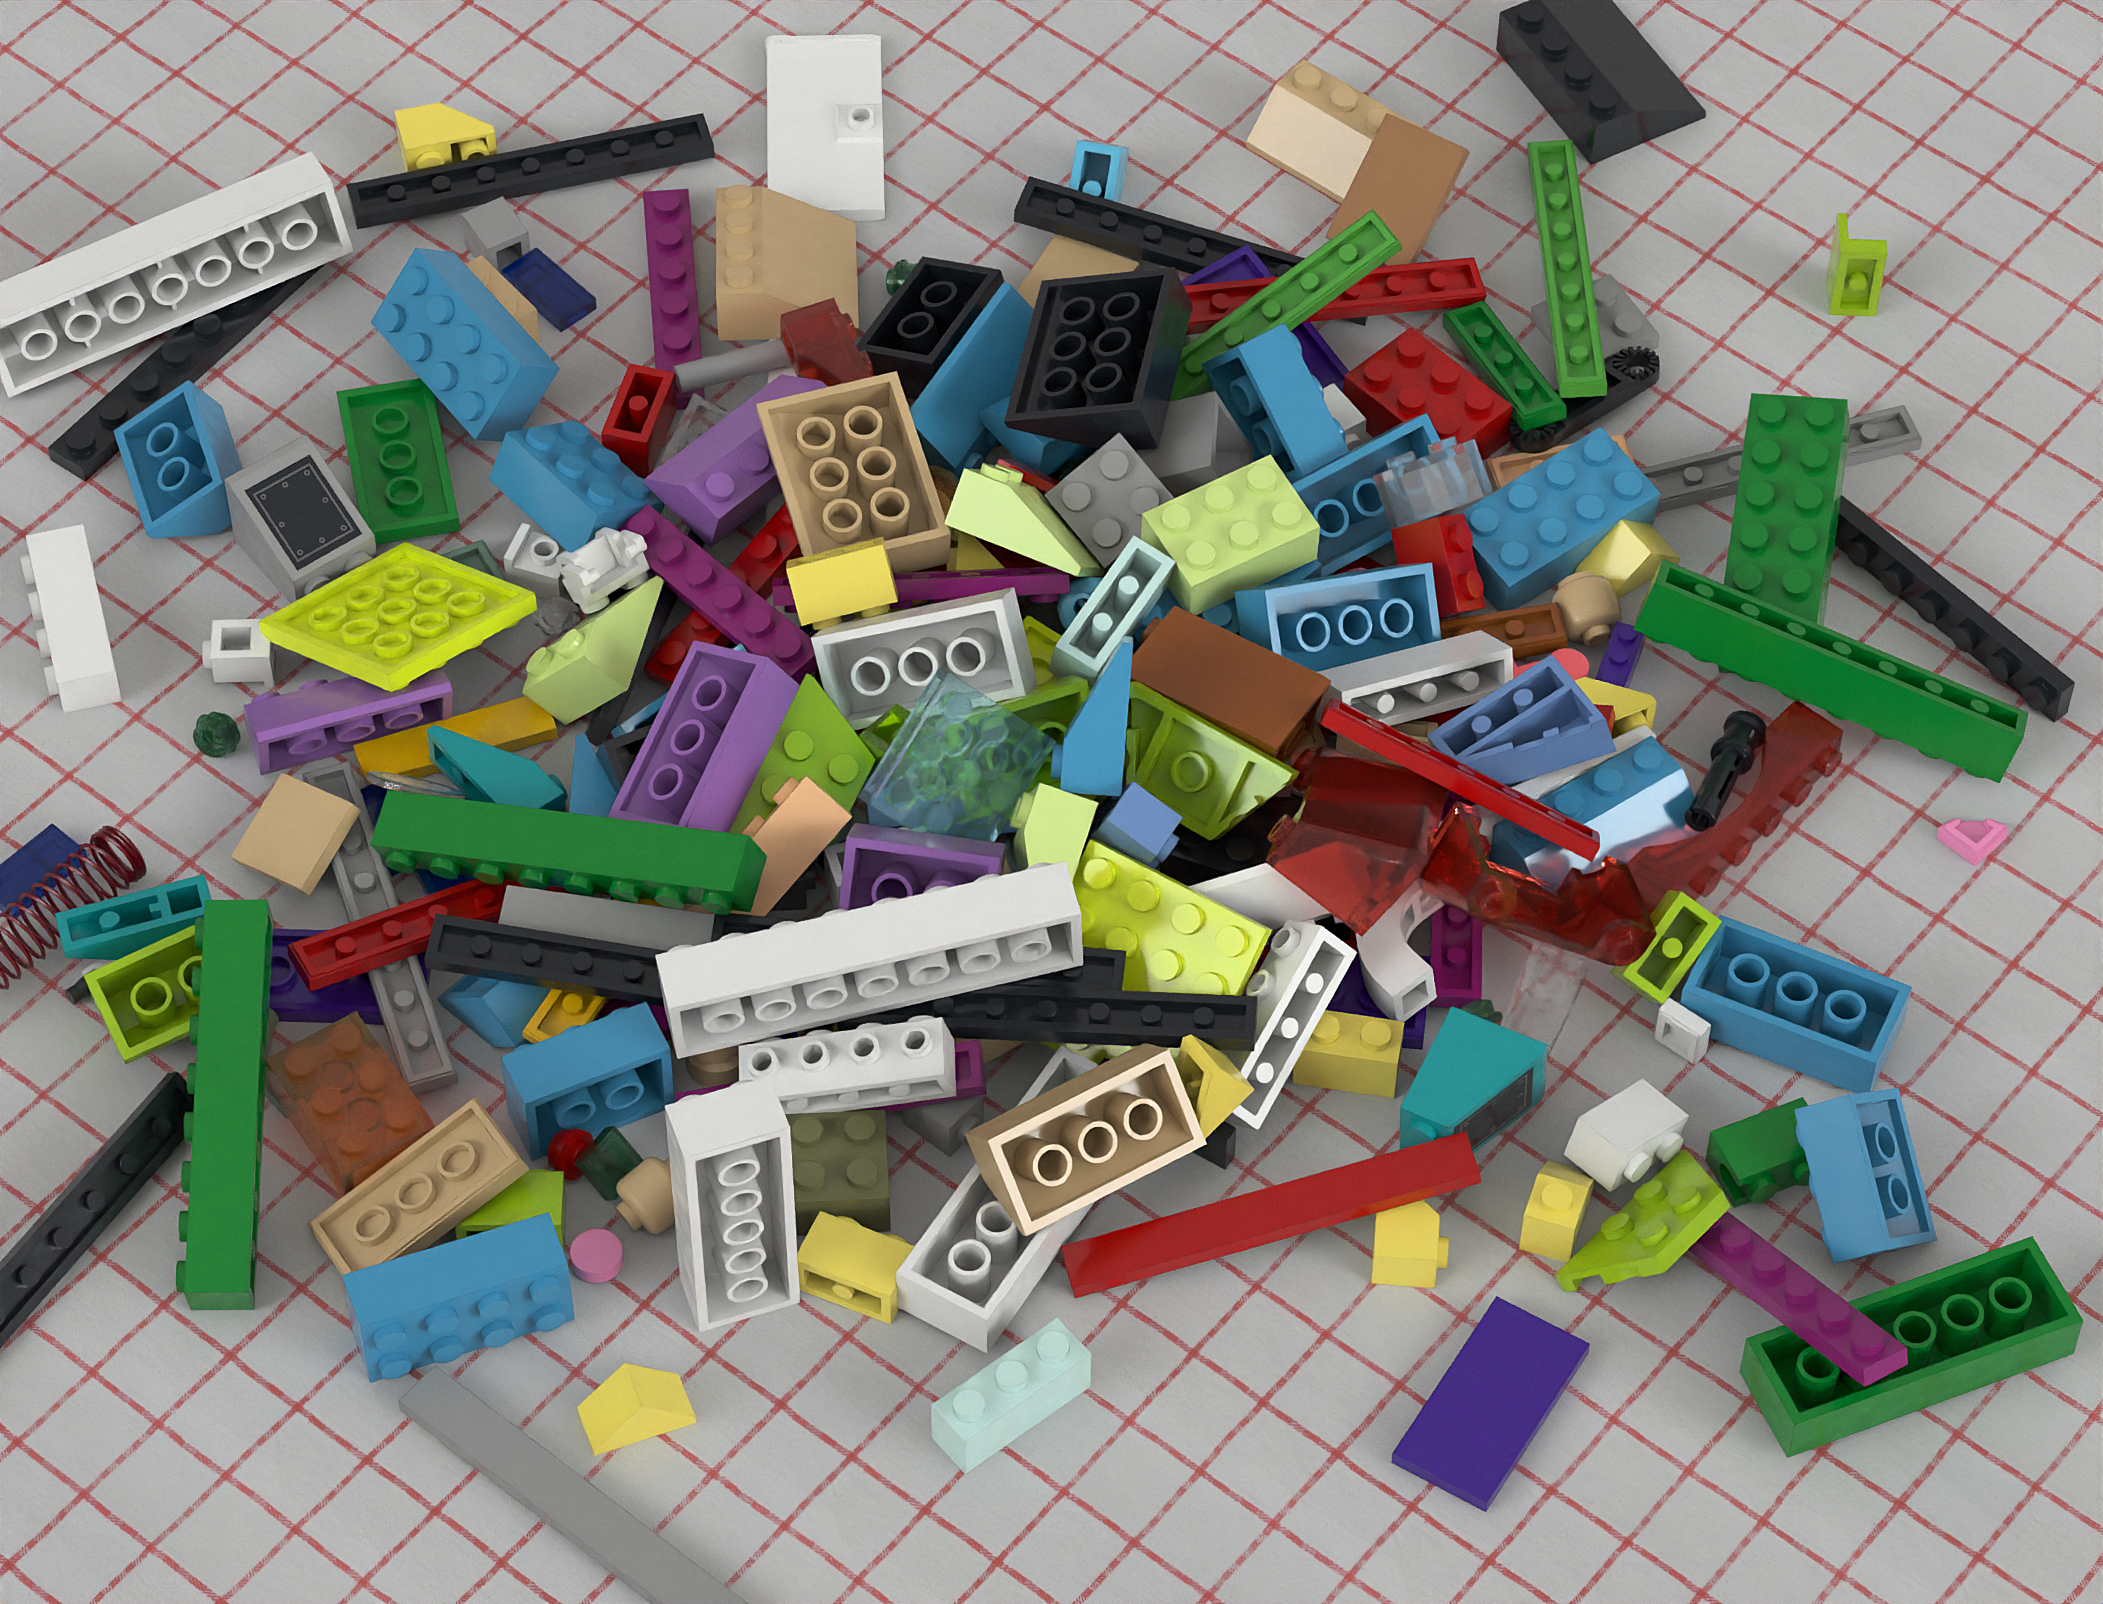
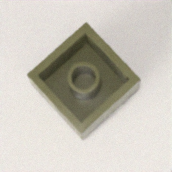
(840, 1167)

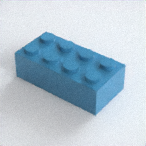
(464, 344)
(1346, 497)
(1554, 517)
(1796, 1005)
(459, 1297)

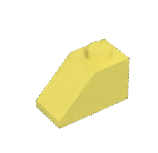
(1556, 1211)
(1408, 1246)

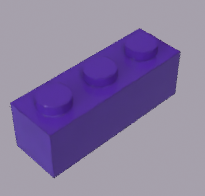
(1621, 655)

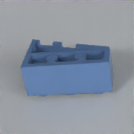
(1527, 727)
(1137, 826)

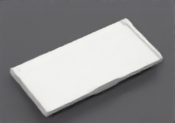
(826, 122)

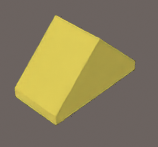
(1628, 556)
(1210, 1082)
(634, 1407)

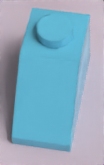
(1099, 169)

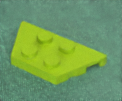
(812, 742)
(1197, 765)
(1651, 1228)

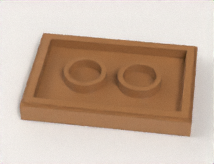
(1405, 182)

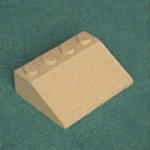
(777, 259)
(856, 471)

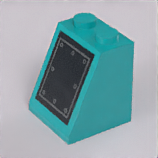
(1473, 1082)

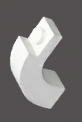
(1390, 969)

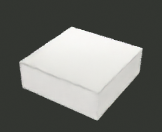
(1682, 1031)

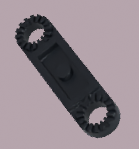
(1582, 411)

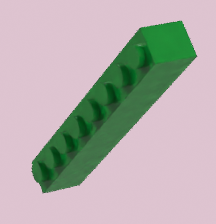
(1831, 671)
(569, 852)
(227, 1106)

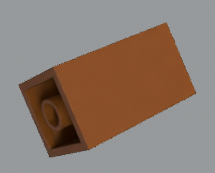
(1230, 682)

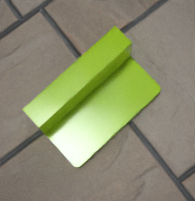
(1854, 272)

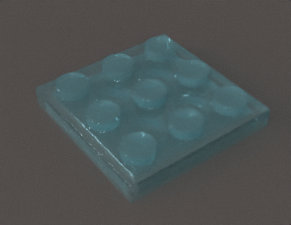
(957, 763)

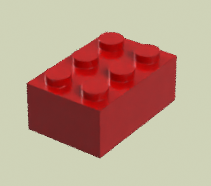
(1419, 378)

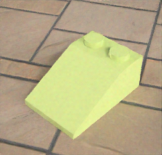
(1018, 517)
(593, 657)
(1051, 827)

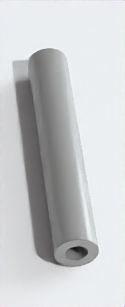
(730, 365)

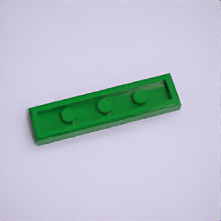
(1504, 365)

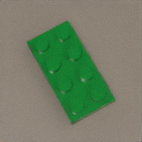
(398, 460)

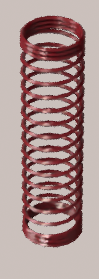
(98, 843)

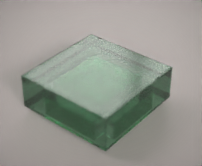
(608, 1161)

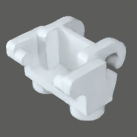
(603, 566)

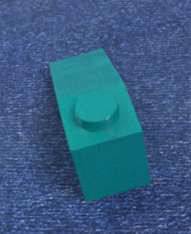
(493, 773)
(133, 920)

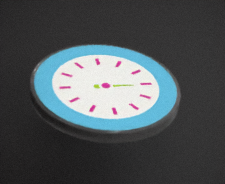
(412, 785)

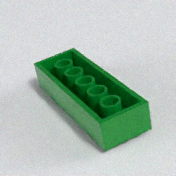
(1788, 502)
(1960, 1334)

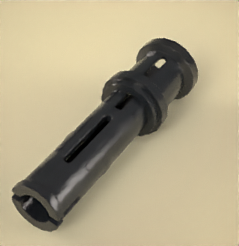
(1730, 758)

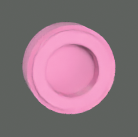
(596, 1255)

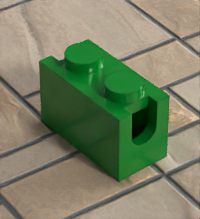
(1759, 1155)

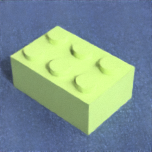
(1232, 534)

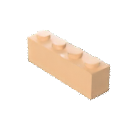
(791, 838)

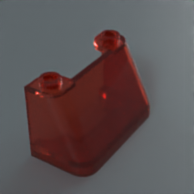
(1357, 833)
(1587, 914)

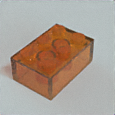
(346, 1101)

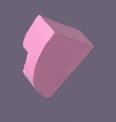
(1972, 838)

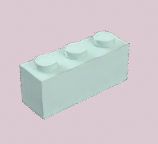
(1112, 611)
(1011, 1395)

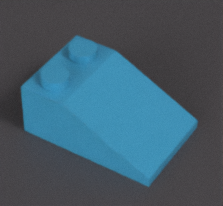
(1096, 738)

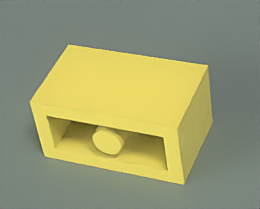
(842, 583)
(1352, 1054)
(852, 1266)

